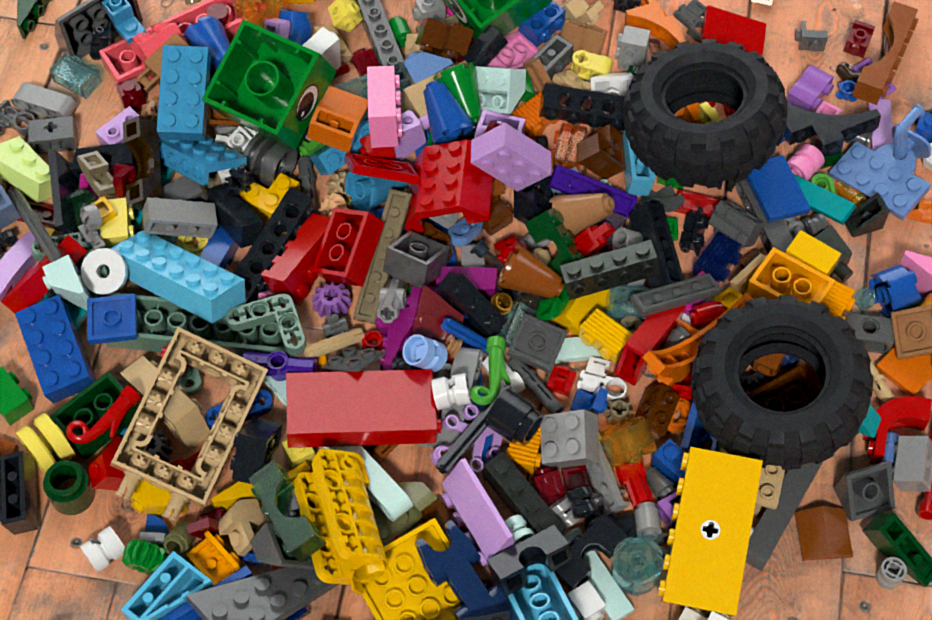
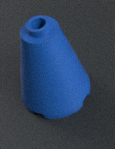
(211, 34)
(445, 114)

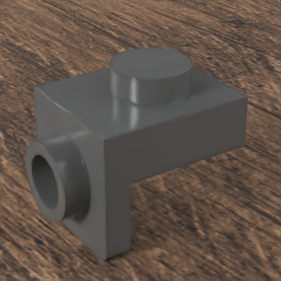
(810, 39)

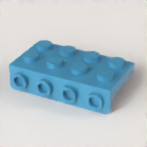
(199, 158)

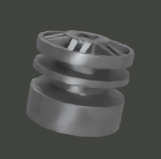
(269, 159)

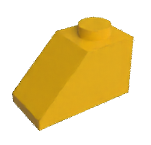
(151, 499)

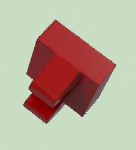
(561, 380)

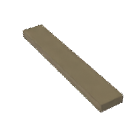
(394, 217)

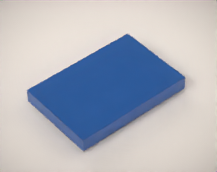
(777, 190)

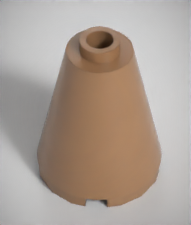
(582, 210)

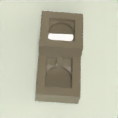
(96, 173)

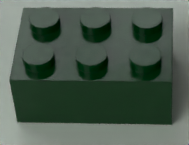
(89, 408)

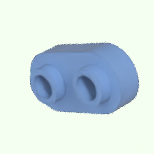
(464, 233)

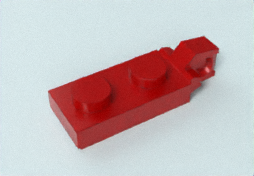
(593, 239)

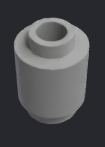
(647, 520)

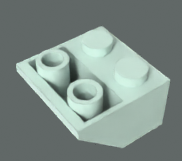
(500, 87)

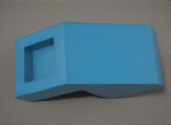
(123, 19)

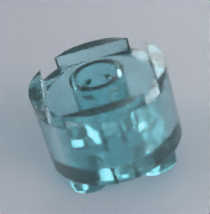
(632, 553)

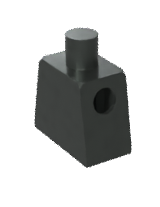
(832, 238)

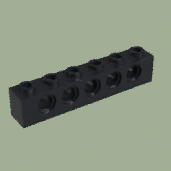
(574, 99)
(292, 203)

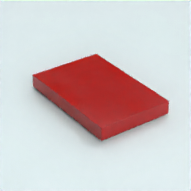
(733, 27)
(381, 168)

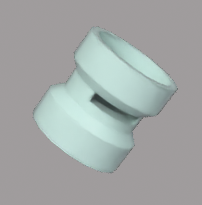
(518, 528)

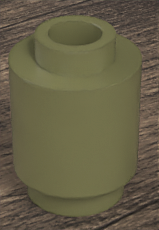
(178, 539)

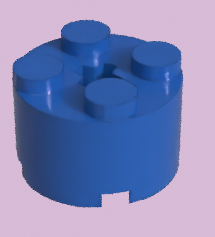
(895, 289)

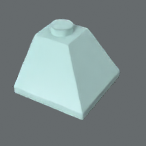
(66, 281)

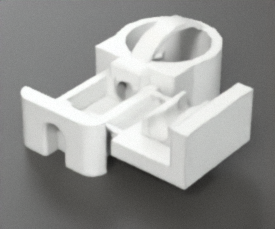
(597, 378)

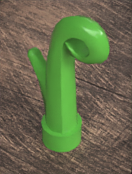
(497, 370)

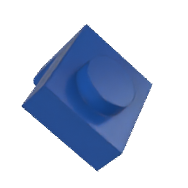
(593, 403)

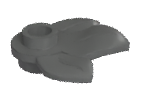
(666, 197)

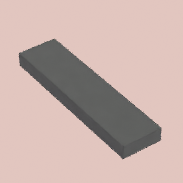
(675, 295)

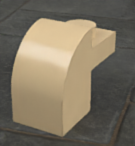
(582, 12)
(241, 523)

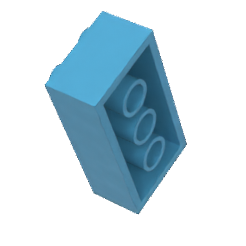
(182, 86)

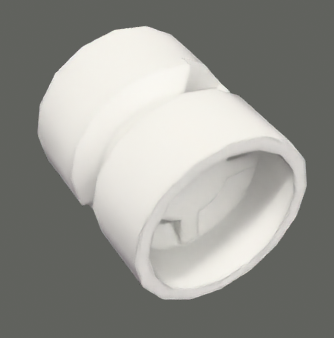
(451, 391)
(103, 549)

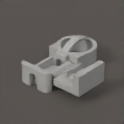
(91, 222)

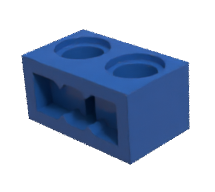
(543, 24)

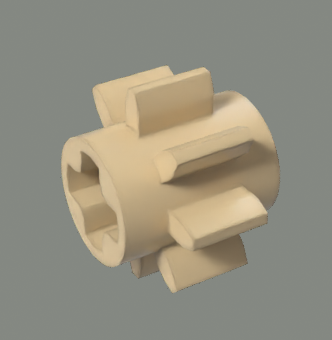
(335, 182)

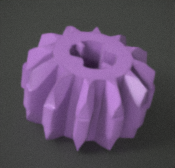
(331, 300)

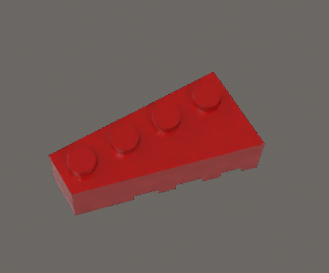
(293, 269)

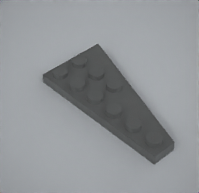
(260, 597)

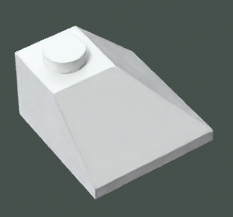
(611, 83)

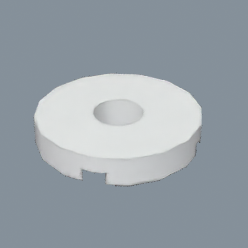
(91, 267)

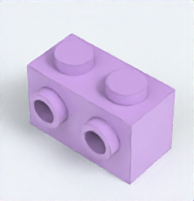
(113, 130)

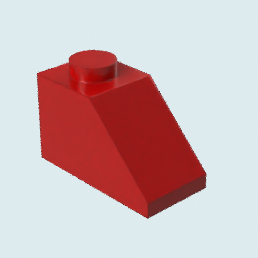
(99, 470)

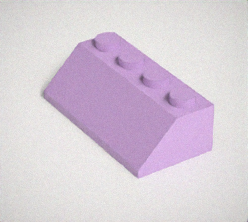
(476, 512)

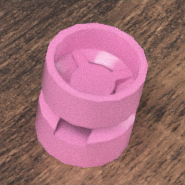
(806, 161)

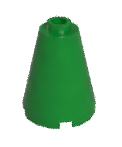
(464, 87)

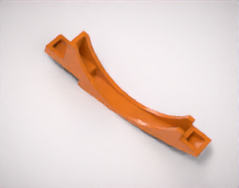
(666, 29)

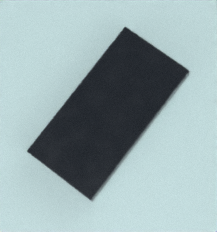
(62, 184)

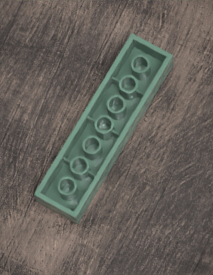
(160, 318)

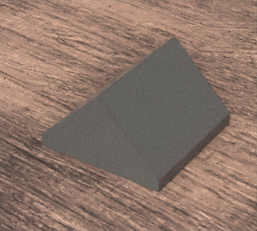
(866, 491)

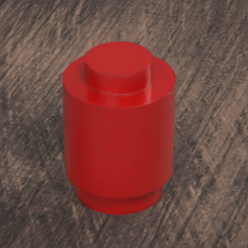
(706, 313)

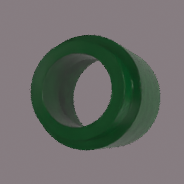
(75, 499)

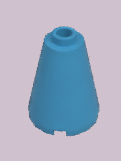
(369, 191)

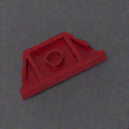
(430, 315)

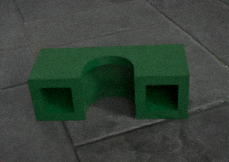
(550, 226)

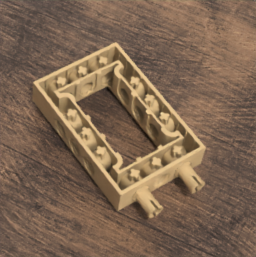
(182, 484)

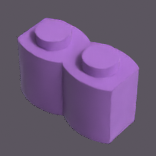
(810, 89)

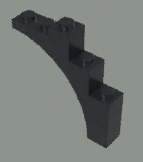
(828, 131)

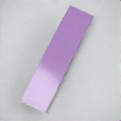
(16, 263)

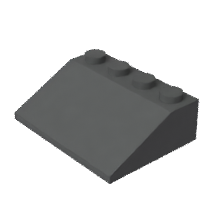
(76, 27)

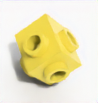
(345, 14)

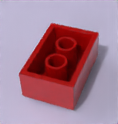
(348, 246)

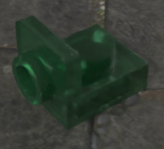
(80, 199)

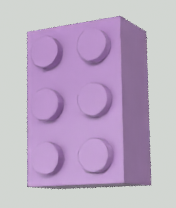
(511, 157)

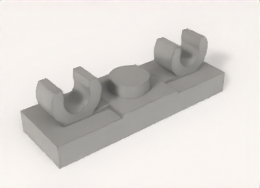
(606, 484)

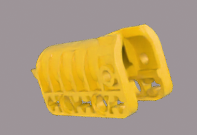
(344, 519)

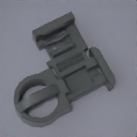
(691, 18)
(14, 118)

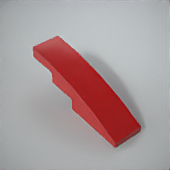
(31, 285)

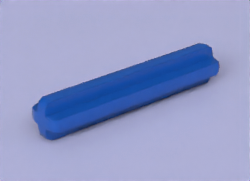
(465, 334)

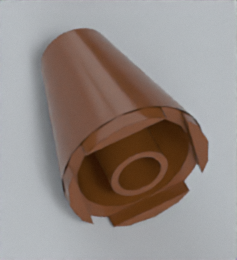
(529, 275)

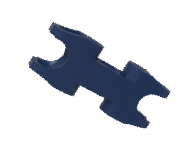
(456, 568)

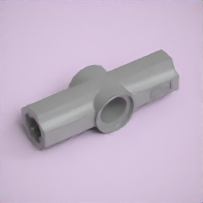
(392, 299)

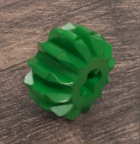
(143, 556)

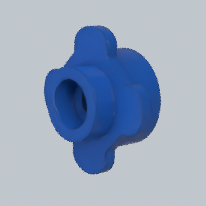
(846, 90)

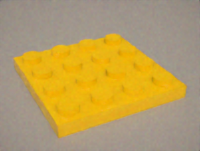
(405, 588)

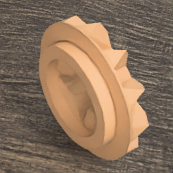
(331, 201)

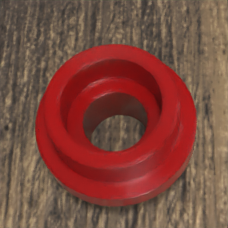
(373, 336)

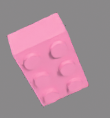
(382, 106)

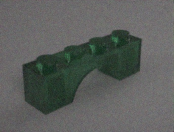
(299, 533)

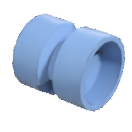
(424, 353)

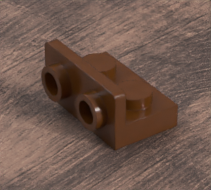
(658, 408)

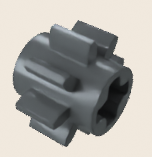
(334, 326)

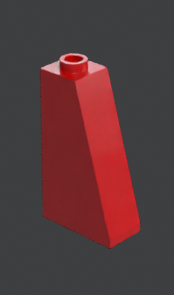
(647, 337)

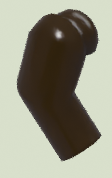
(845, 72)

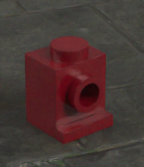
(859, 39)
(131, 94)

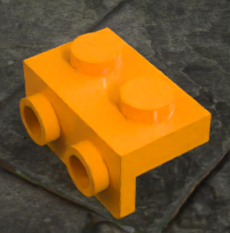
(213, 559)

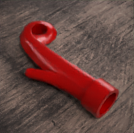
(112, 418)

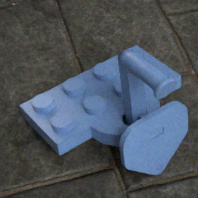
(882, 173)

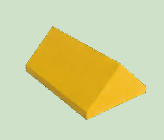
(579, 310)

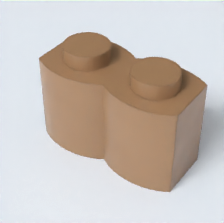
(584, 36)

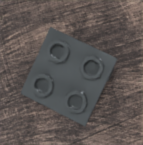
(352, 360)

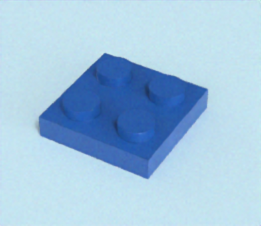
(112, 319)

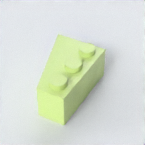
(24, 170)

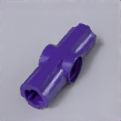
(289, 364)

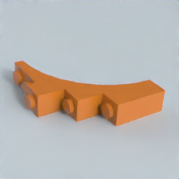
(676, 362)

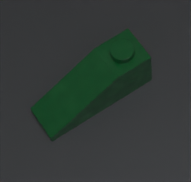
(895, 540)

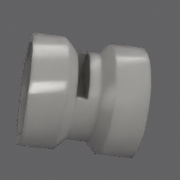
(563, 510)
(888, 578)

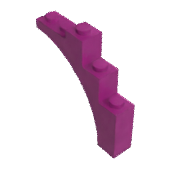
(399, 330)

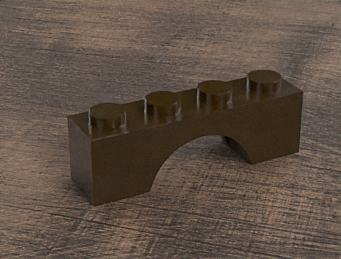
(143, 140)

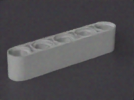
(469, 362)

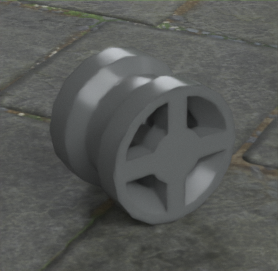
(815, 225)

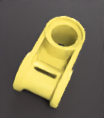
(591, 65)

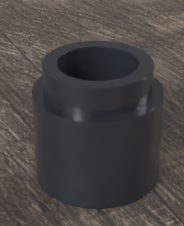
(514, 417)

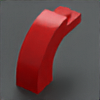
(899, 412)

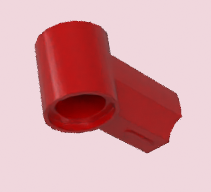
(634, 480)

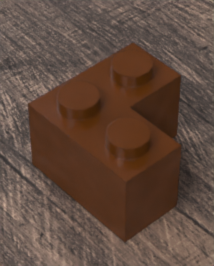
(448, 40)
(602, 152)

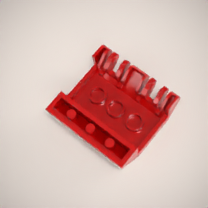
(449, 186)

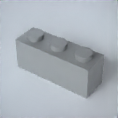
(179, 218)

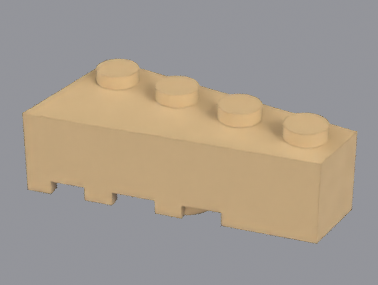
(181, 414)

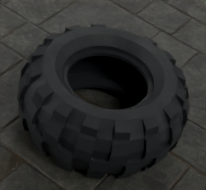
(710, 150)
(790, 329)

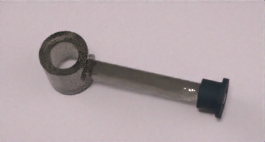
(482, 250)

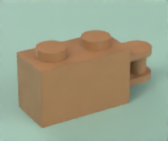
(154, 63)

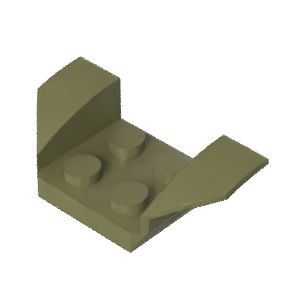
(421, 498)

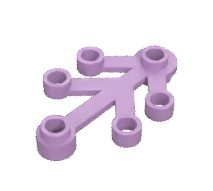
(478, 444)

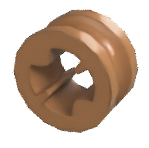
(452, 345)

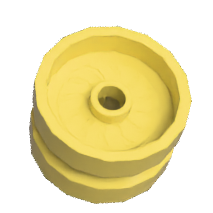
(49, 441)

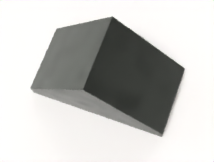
(868, 216)

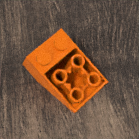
(338, 119)

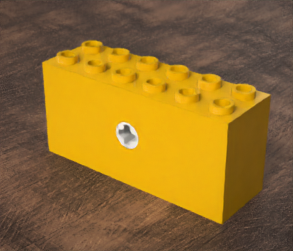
(716, 493)

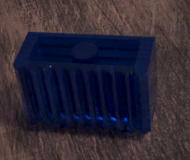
(718, 257)

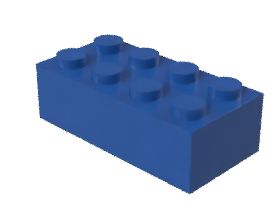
(55, 348)

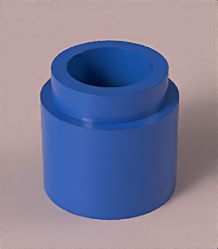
(300, 26)

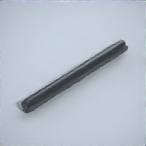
(34, 225)

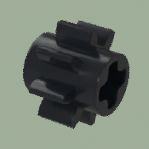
(235, 175)

